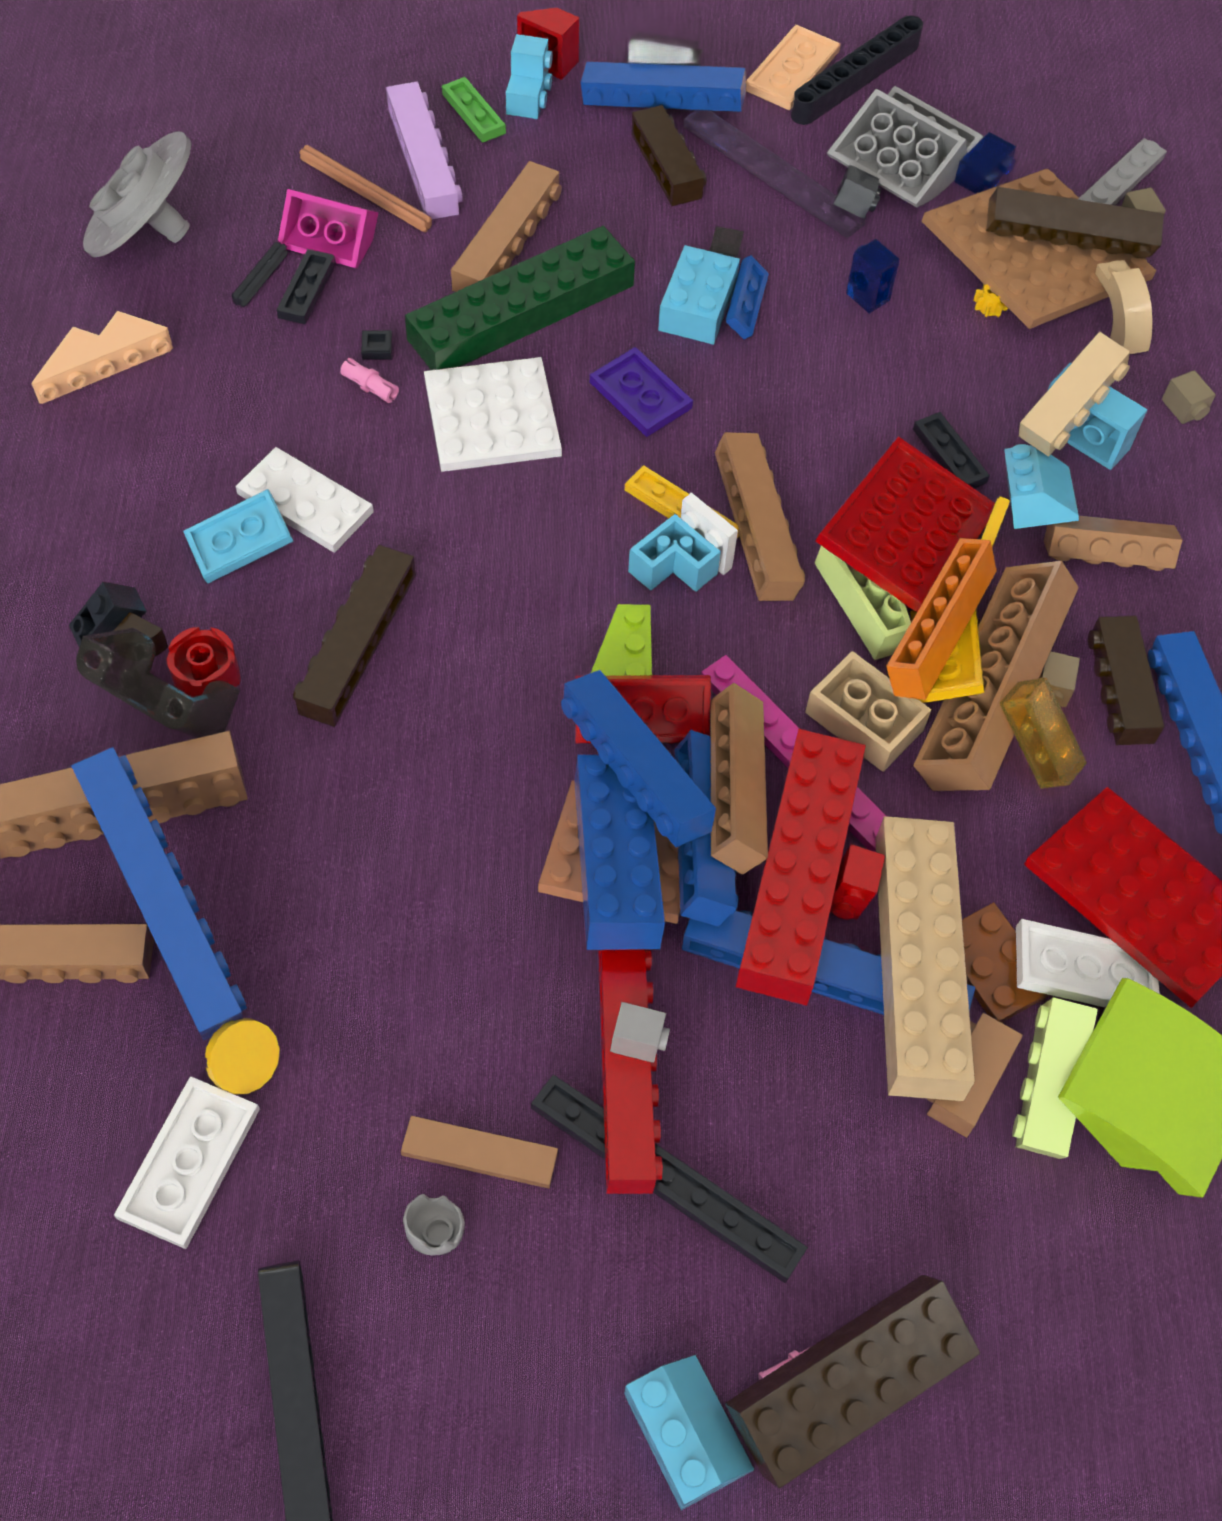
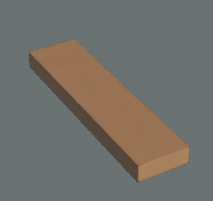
(479, 1152)

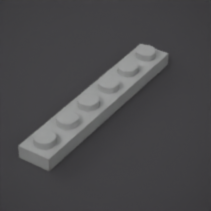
(1126, 173)

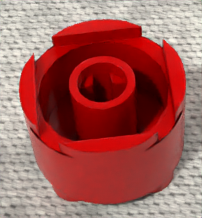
(200, 658)

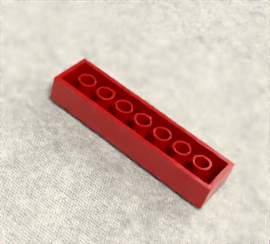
(801, 868)

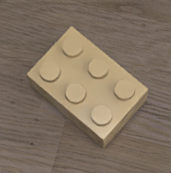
(861, 707)

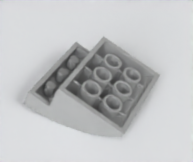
(905, 145)

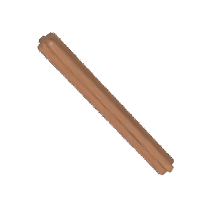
(366, 188)

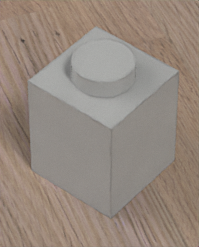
(639, 1032)

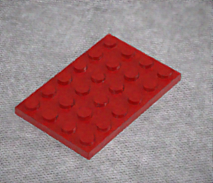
(905, 522)
(1139, 892)

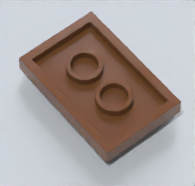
(993, 964)

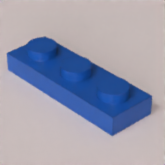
(747, 297)

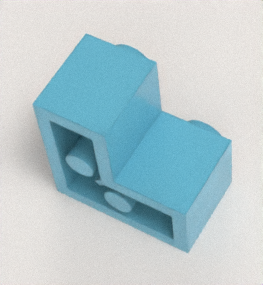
(529, 77)
(676, 550)

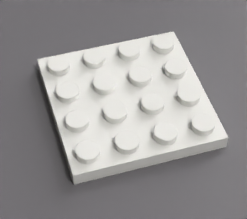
(492, 414)

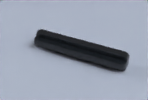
(259, 274)

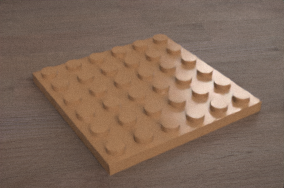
(1030, 276)

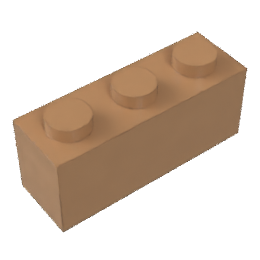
(991, 1050)

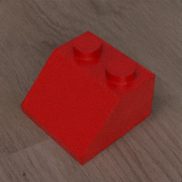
(562, 34)

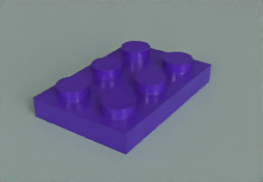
(641, 391)

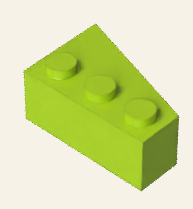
(627, 643)

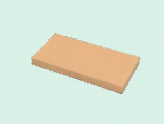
(790, 65)

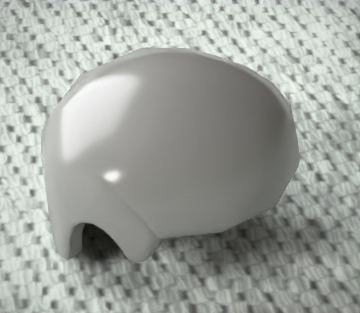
(433, 1225)

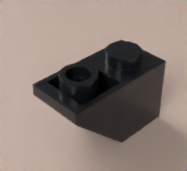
(106, 610)

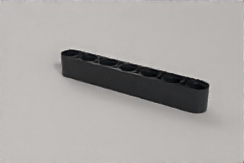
(856, 70)
(294, 1394)

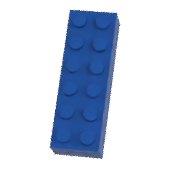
(616, 862)

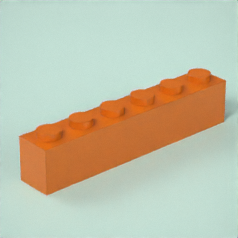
(941, 619)

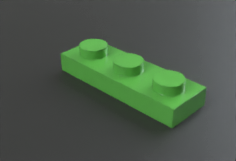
(473, 109)

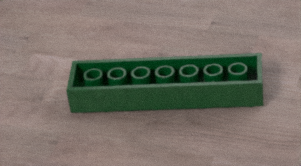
(520, 300)

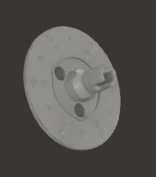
(138, 196)

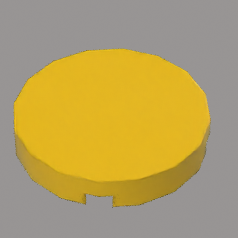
(242, 1056)

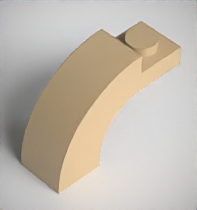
(1129, 304)

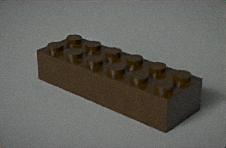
(852, 1379)

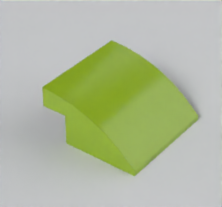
(1152, 1088)

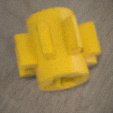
(988, 302)

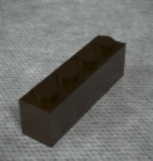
(668, 155)
(1125, 680)

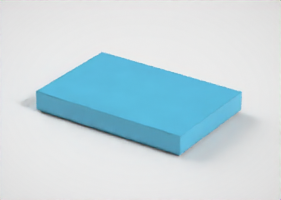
(238, 536)

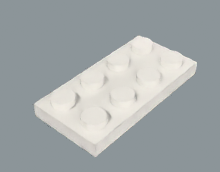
(307, 499)
(1073, 964)
(187, 1162)

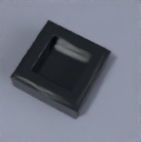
(376, 345)

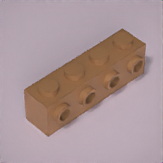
(1114, 541)

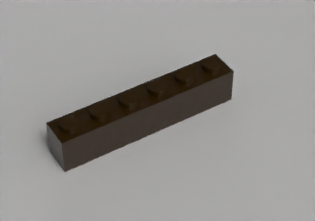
(1074, 222)
(354, 636)

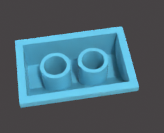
(1038, 488)
(687, 1430)

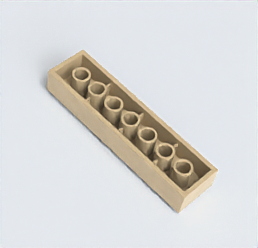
(923, 961)

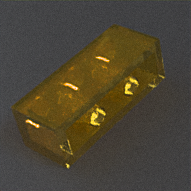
(1043, 733)

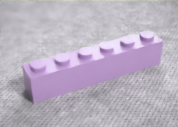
(423, 150)

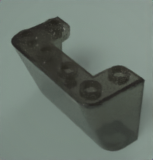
(122, 666)

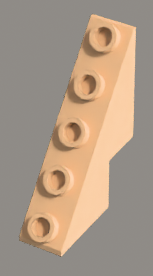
(92, 357)

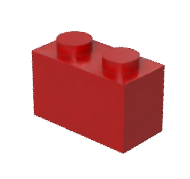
(856, 882)

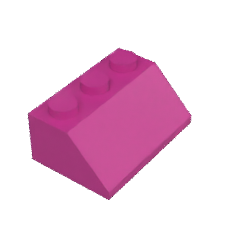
(327, 227)

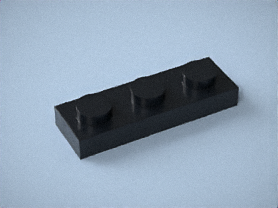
(306, 286)
(950, 449)

